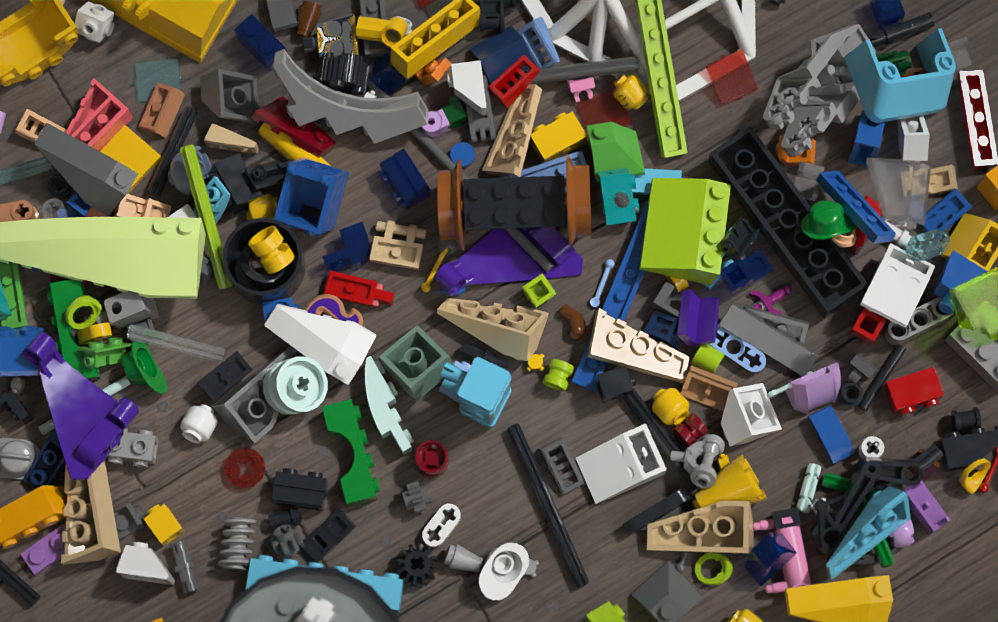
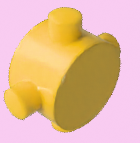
(535, 362)
(723, 461)

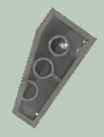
(91, 173)
(246, 406)

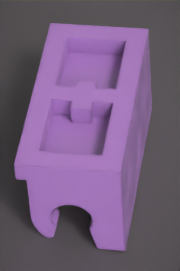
(926, 507)

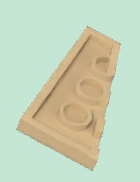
(514, 135)

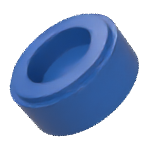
(463, 152)

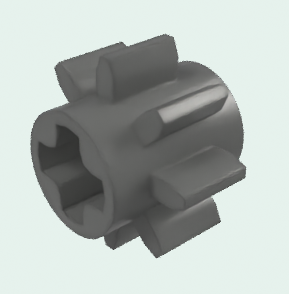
(416, 497)
(286, 540)

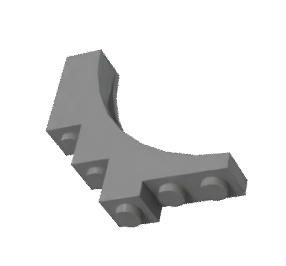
(343, 112)

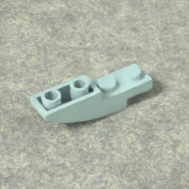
(380, 398)

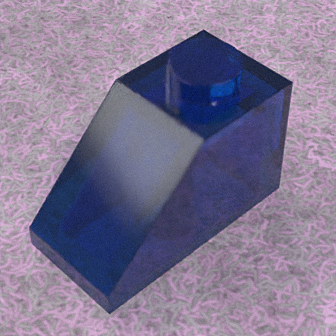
(769, 557)

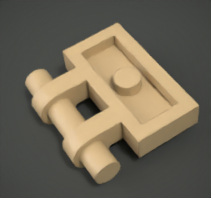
(398, 252)

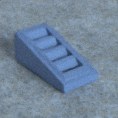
(542, 33)

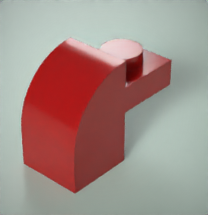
(868, 326)

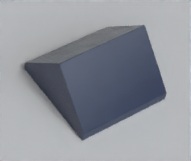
(500, 52)

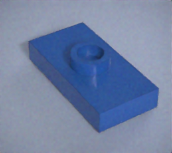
(946, 212)

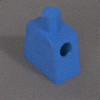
(865, 140)
(954, 273)

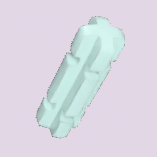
(808, 487)

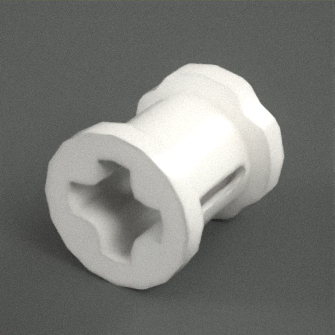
(868, 442)

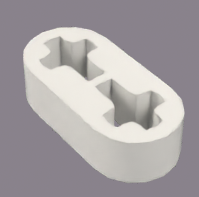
(437, 521)

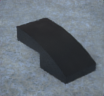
(328, 535)

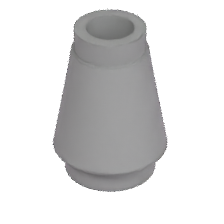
(462, 559)

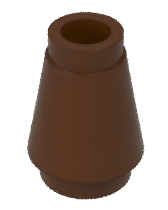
(307, 18)

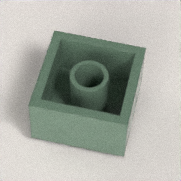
(415, 362)

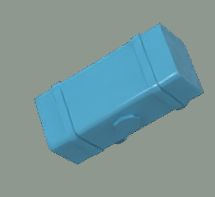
(480, 390)

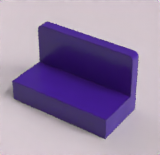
(697, 319)

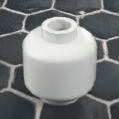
(198, 423)

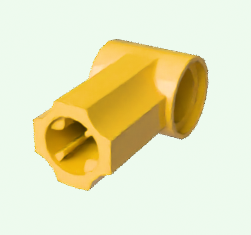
(380, 29)

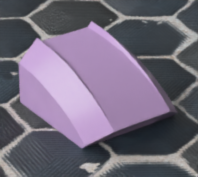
(815, 389)

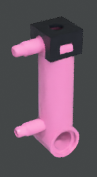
(796, 570)

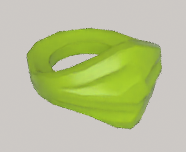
(79, 302)
(727, 568)

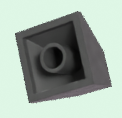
(230, 94)
(667, 595)

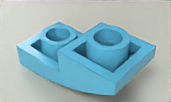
(218, 198)

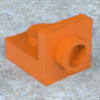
(433, 71)

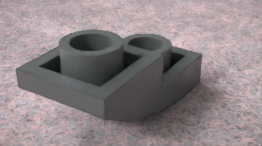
(282, 14)

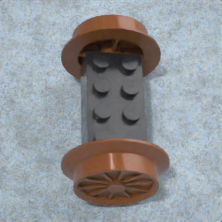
(513, 202)

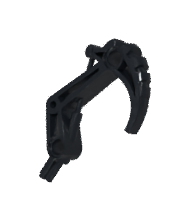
(867, 472)

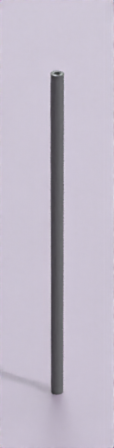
(450, 165)

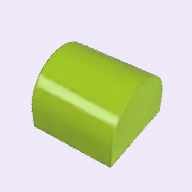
(538, 290)
(707, 358)

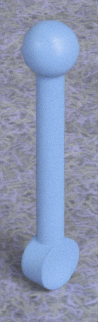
(595, 302)

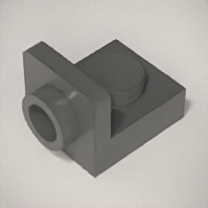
(129, 520)

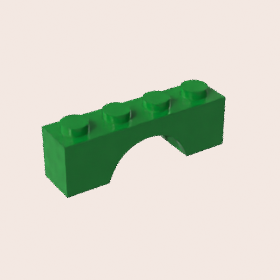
(62, 296)
(357, 483)

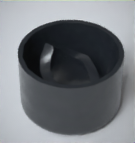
(255, 286)

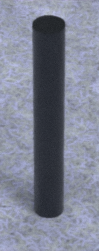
(882, 377)

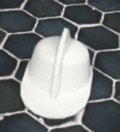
(503, 570)

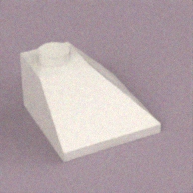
(748, 415)
(143, 564)

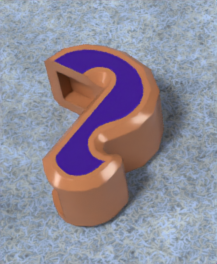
(333, 306)

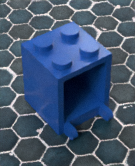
(315, 186)

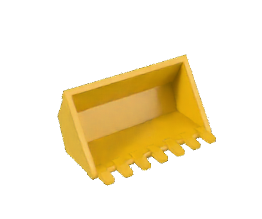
(181, 24)

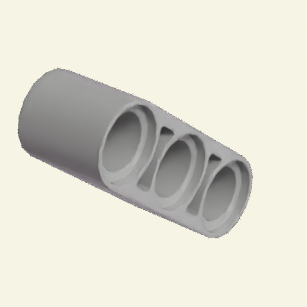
(912, 330)

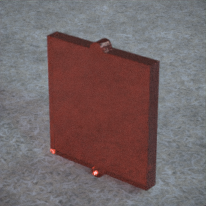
(731, 77)
(604, 109)

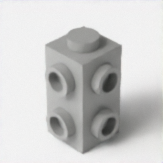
(135, 448)

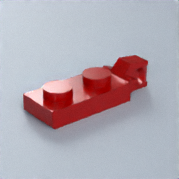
(357, 290)

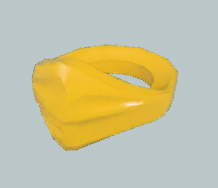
(972, 483)

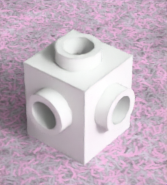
(94, 21)

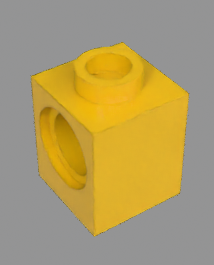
(163, 524)

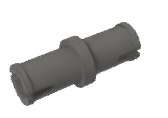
(185, 567)

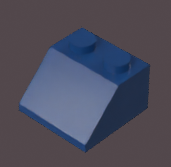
(11, 350)

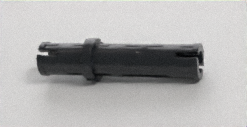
(888, 34)

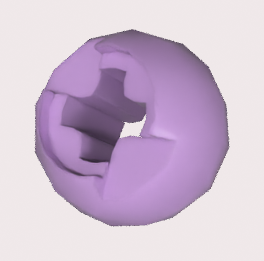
(902, 536)

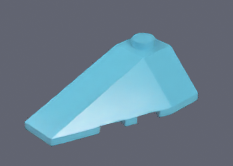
(877, 521)

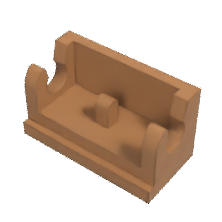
(707, 388)

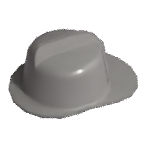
(16, 457)

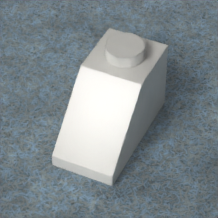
(468, 84)
(913, 138)

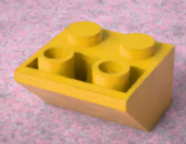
(975, 240)

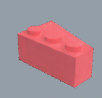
(98, 117)

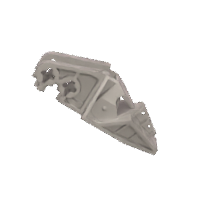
(817, 90)

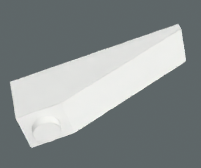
(330, 342)

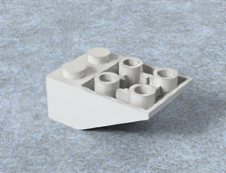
(897, 286)
(621, 464)

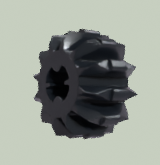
(418, 573)

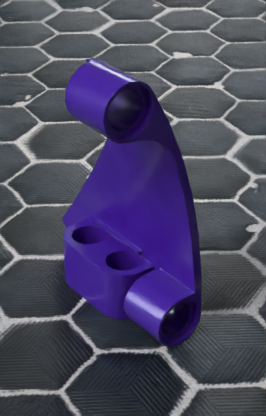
(503, 260)
(83, 415)

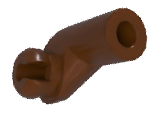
(576, 320)

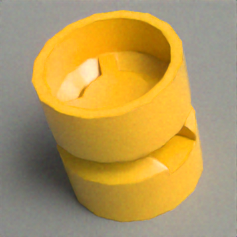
(270, 248)

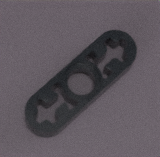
(656, 511)

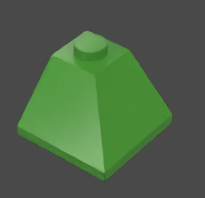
(614, 148)

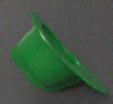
(826, 221)
(142, 368)

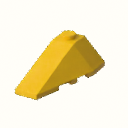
(842, 601)

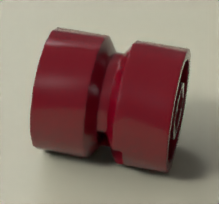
(432, 459)

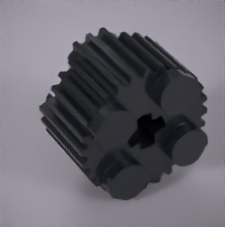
(344, 73)

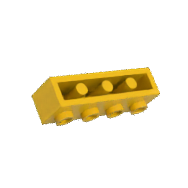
(434, 36)

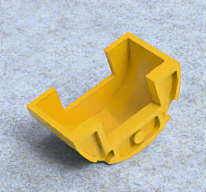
(34, 40)

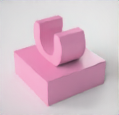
(579, 85)

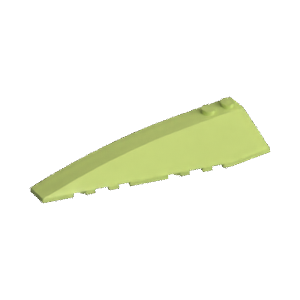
(129, 253)

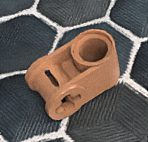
(14, 211)

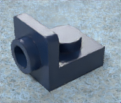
(664, 328)

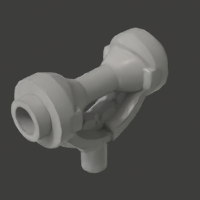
(709, 446)

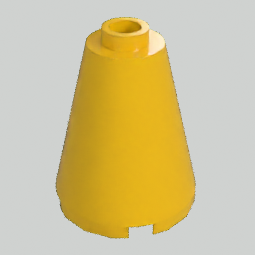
(732, 483)

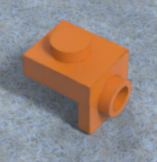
(807, 156)

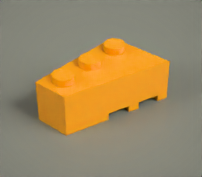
(31, 514)

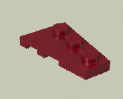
(307, 136)

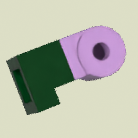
(445, 118)

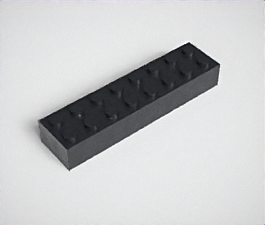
(778, 210)

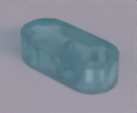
(922, 246)

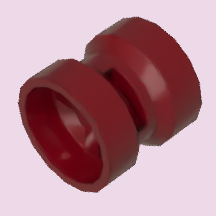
(690, 430)

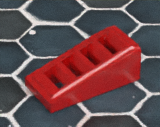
(509, 75)

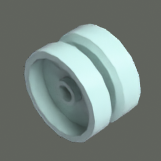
(295, 385)

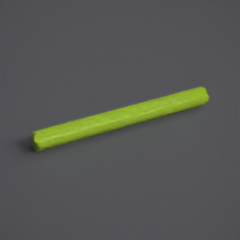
(205, 213)

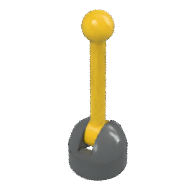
(446, 248)

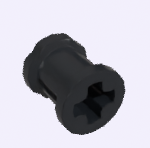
(966, 419)

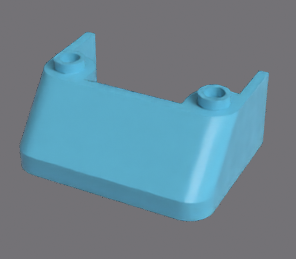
(889, 96)

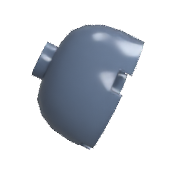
(178, 176)

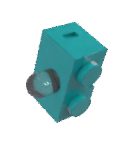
(617, 196)

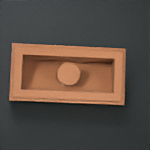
(161, 109)

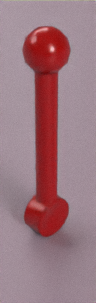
(983, 488)

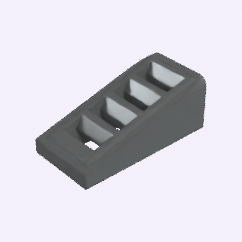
(544, 451)

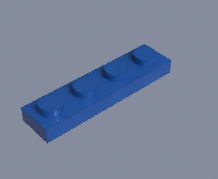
(856, 207)

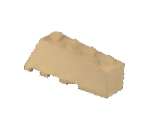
(89, 519)

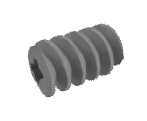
(236, 543)

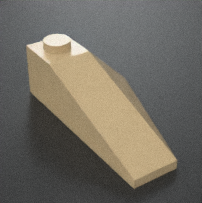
(506, 330)
(714, 528)

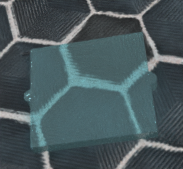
(156, 71)

